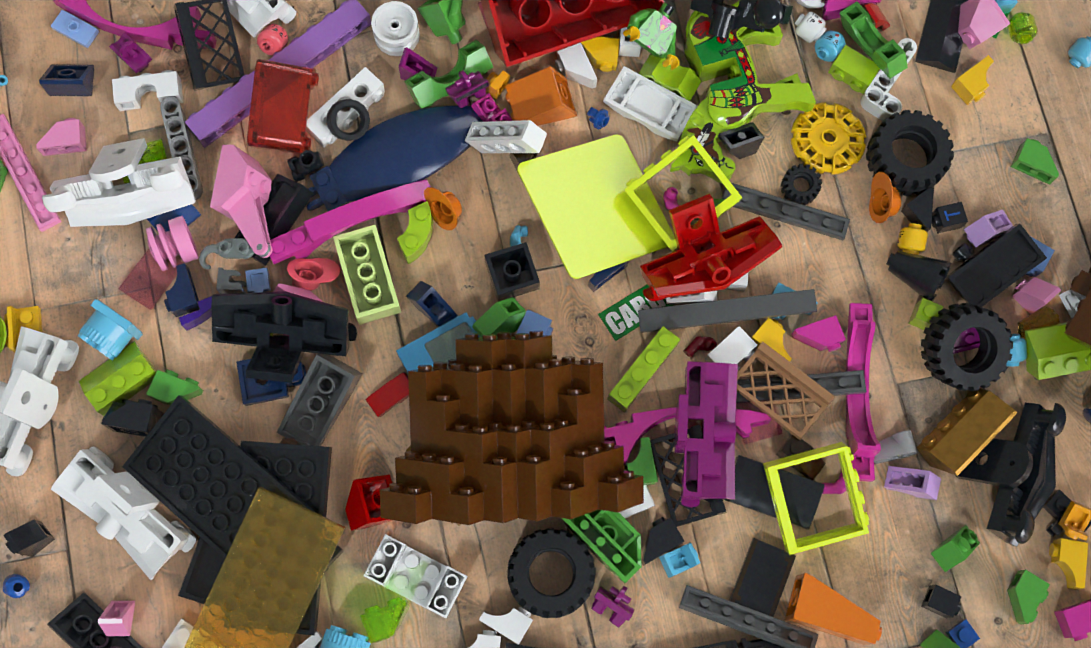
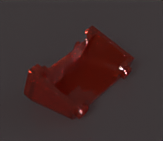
(280, 107)

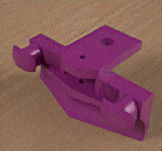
(709, 460)

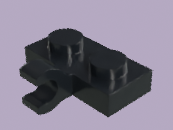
(1056, 507)

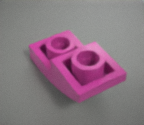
(489, 111)

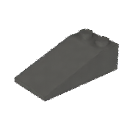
(319, 400)

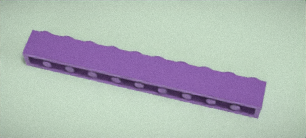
(306, 51)

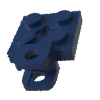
(257, 393)

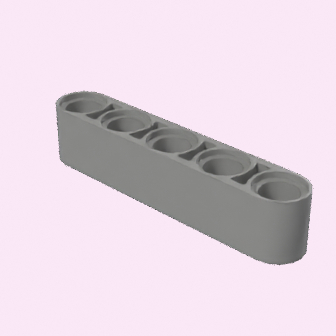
(179, 139)

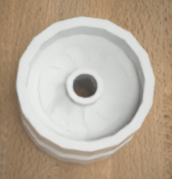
(395, 28)

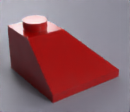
(364, 502)

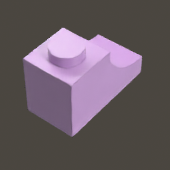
(988, 228)
(913, 482)

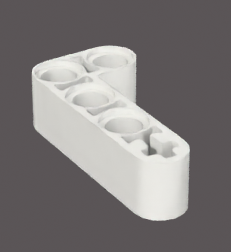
(880, 91)

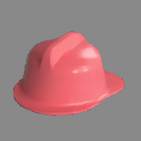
(312, 272)

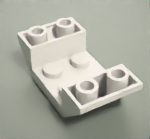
(415, 576)

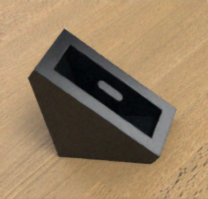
(920, 209)

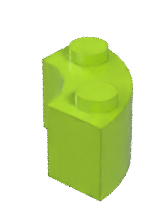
(680, 81)
(418, 233)

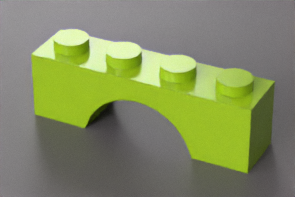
(643, 369)

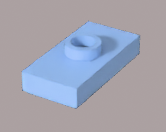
(74, 28)

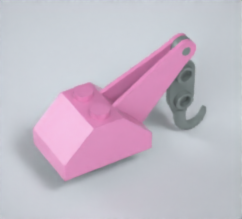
(240, 194)

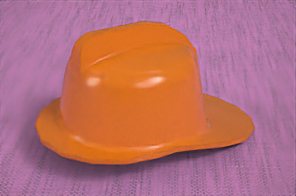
(884, 199)
(444, 207)

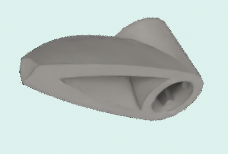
(896, 447)

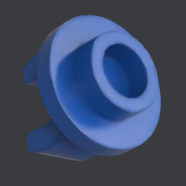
(598, 118)

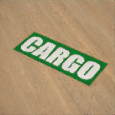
(623, 315)

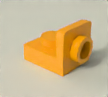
(497, 83)

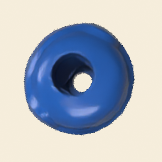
(21, 587)

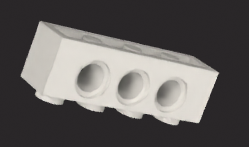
(363, 82)
(506, 137)

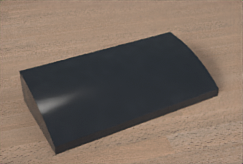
(282, 209)
(996, 266)
(753, 492)
(201, 573)

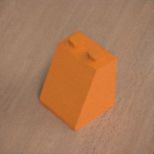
(541, 98)

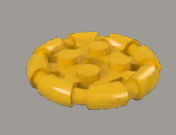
(827, 150)

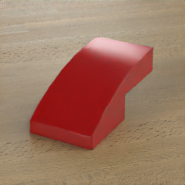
(877, 16)
(389, 395)

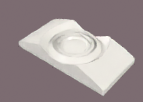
(649, 104)

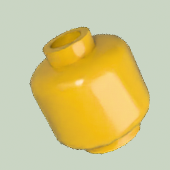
(912, 239)

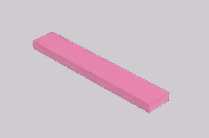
(25, 176)

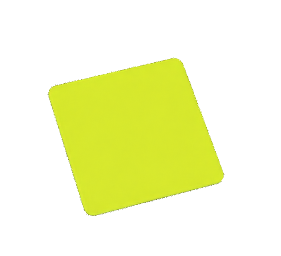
(587, 207)

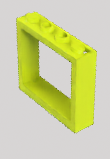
(667, 158)
(855, 497)

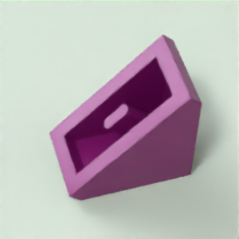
(412, 63)

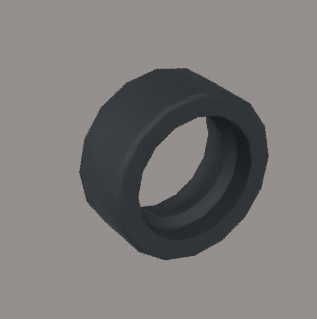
(364, 117)

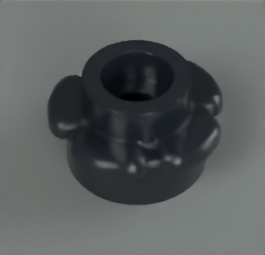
(962, 252)

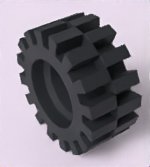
(801, 172)

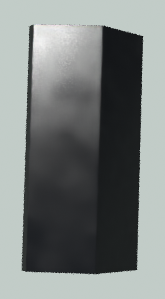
(940, 40)
(80, 627)

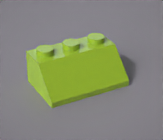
(1054, 353)
(118, 378)

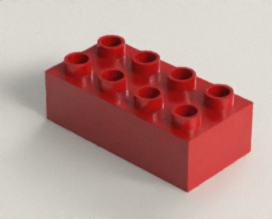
(538, 27)

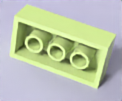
(367, 274)

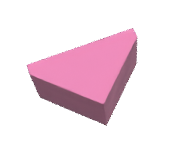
(117, 618)

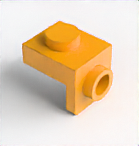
(1076, 520)

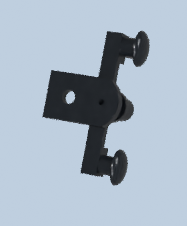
(750, 14)

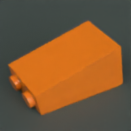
(827, 611)

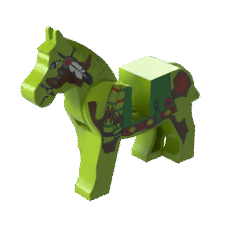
(736, 99)

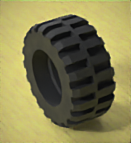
(921, 130)
(992, 352)
(582, 565)

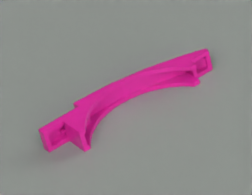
(160, 35)
(317, 230)
(858, 417)
(629, 434)

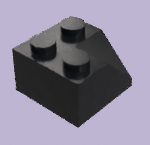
(512, 271)
(132, 417)

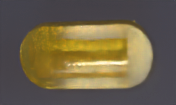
(1038, 319)

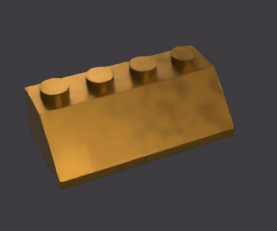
(965, 431)

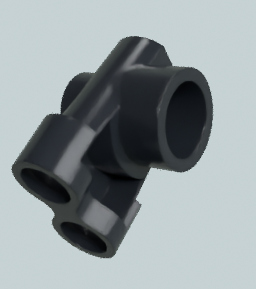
(305, 164)

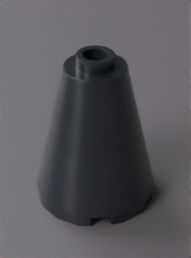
(919, 272)

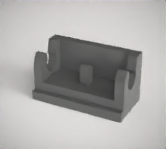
(227, 284)

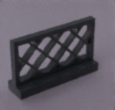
(191, 48)
(717, 505)

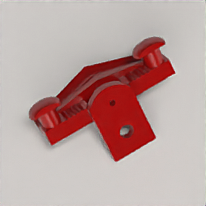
(706, 256)

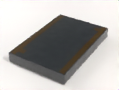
(762, 577)

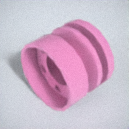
(172, 243)

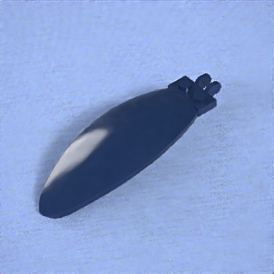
(394, 155)

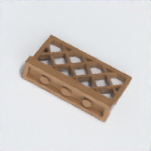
(796, 379)

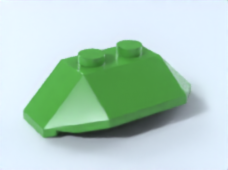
(610, 540)

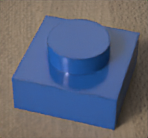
(963, 634)

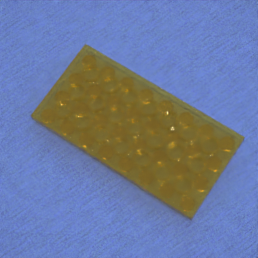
(267, 576)

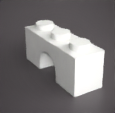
(129, 90)

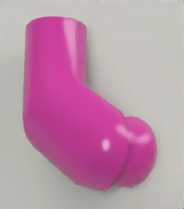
(670, 198)
(835, 488)

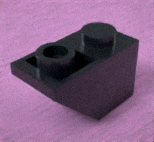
(28, 538)

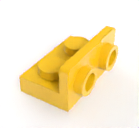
(15, 318)

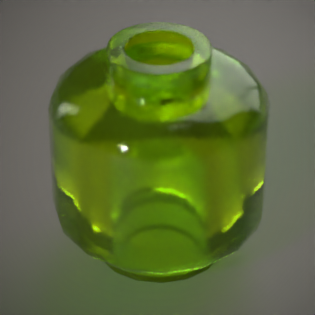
(1022, 28)

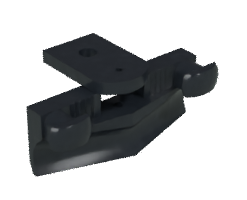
(309, 323)
(1021, 470)

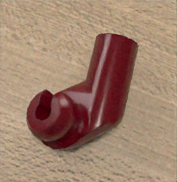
(700, 343)

